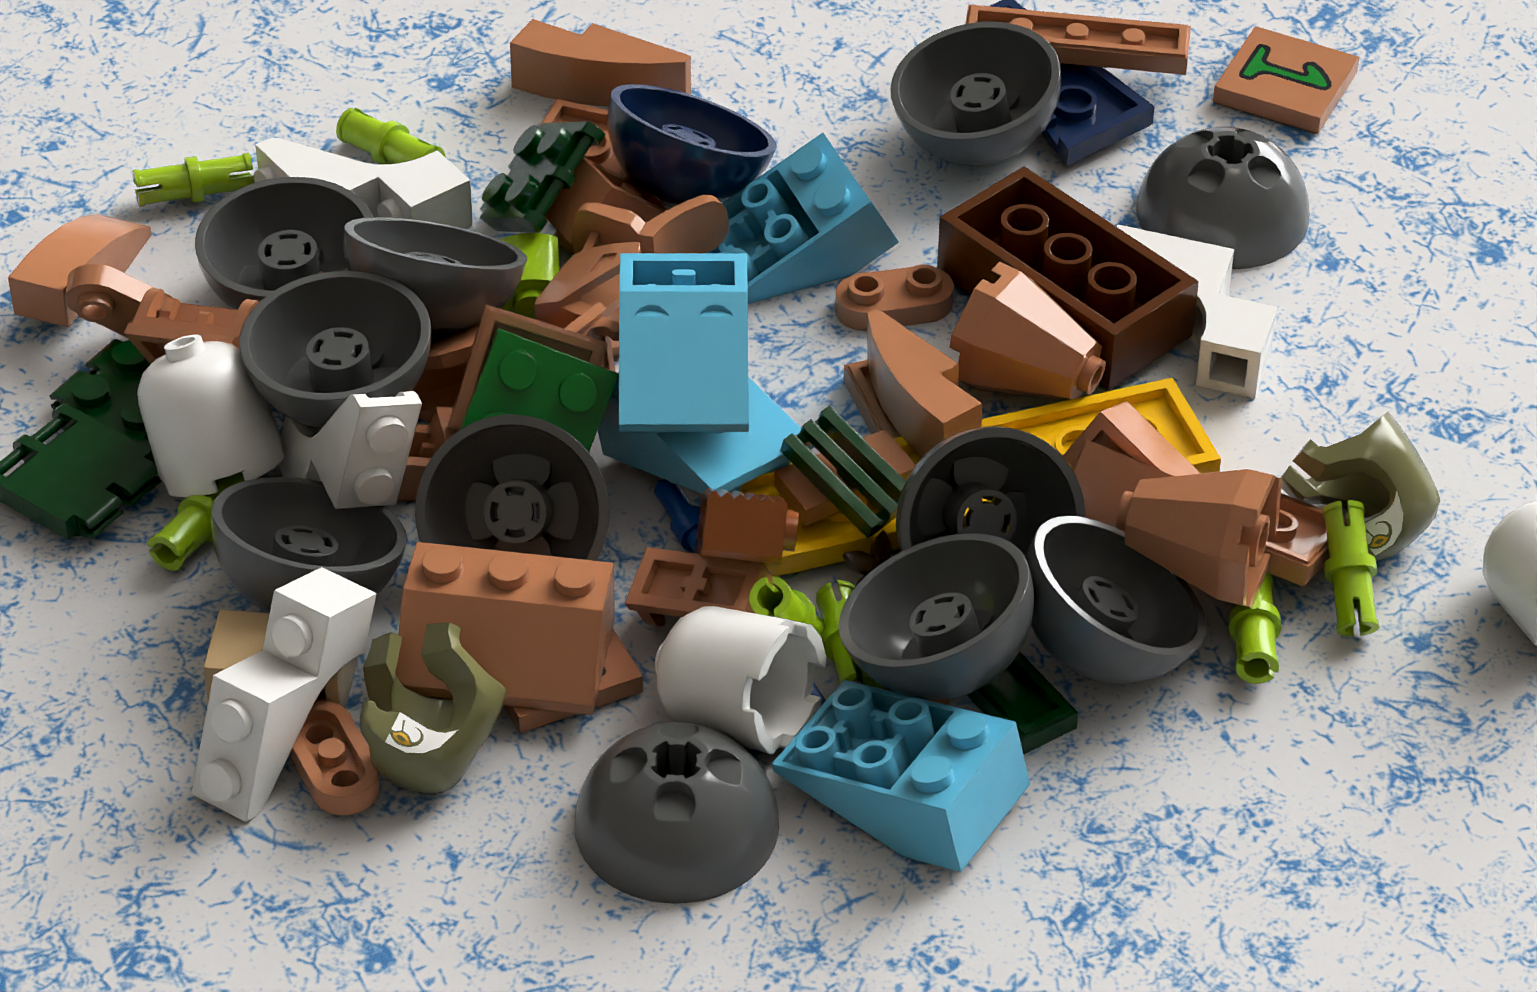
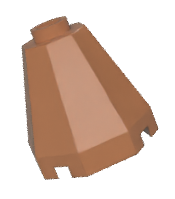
(1024, 342)
(1206, 528)

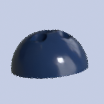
(684, 143)

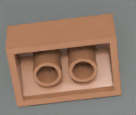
(522, 617)

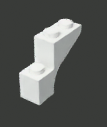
(415, 189)
(1228, 332)
(358, 450)
(265, 699)

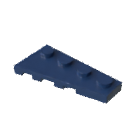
(1091, 109)

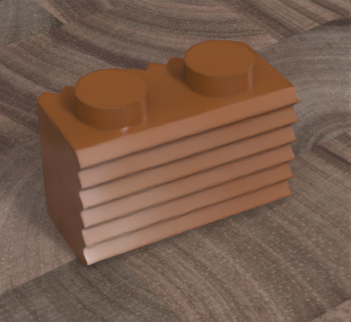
(745, 526)

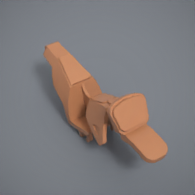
(587, 287)

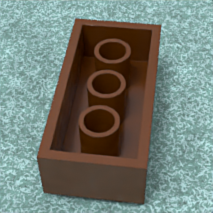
(1089, 267)

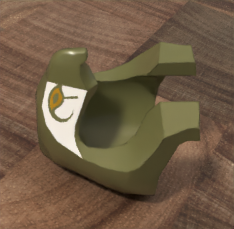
(1380, 472)
(421, 739)

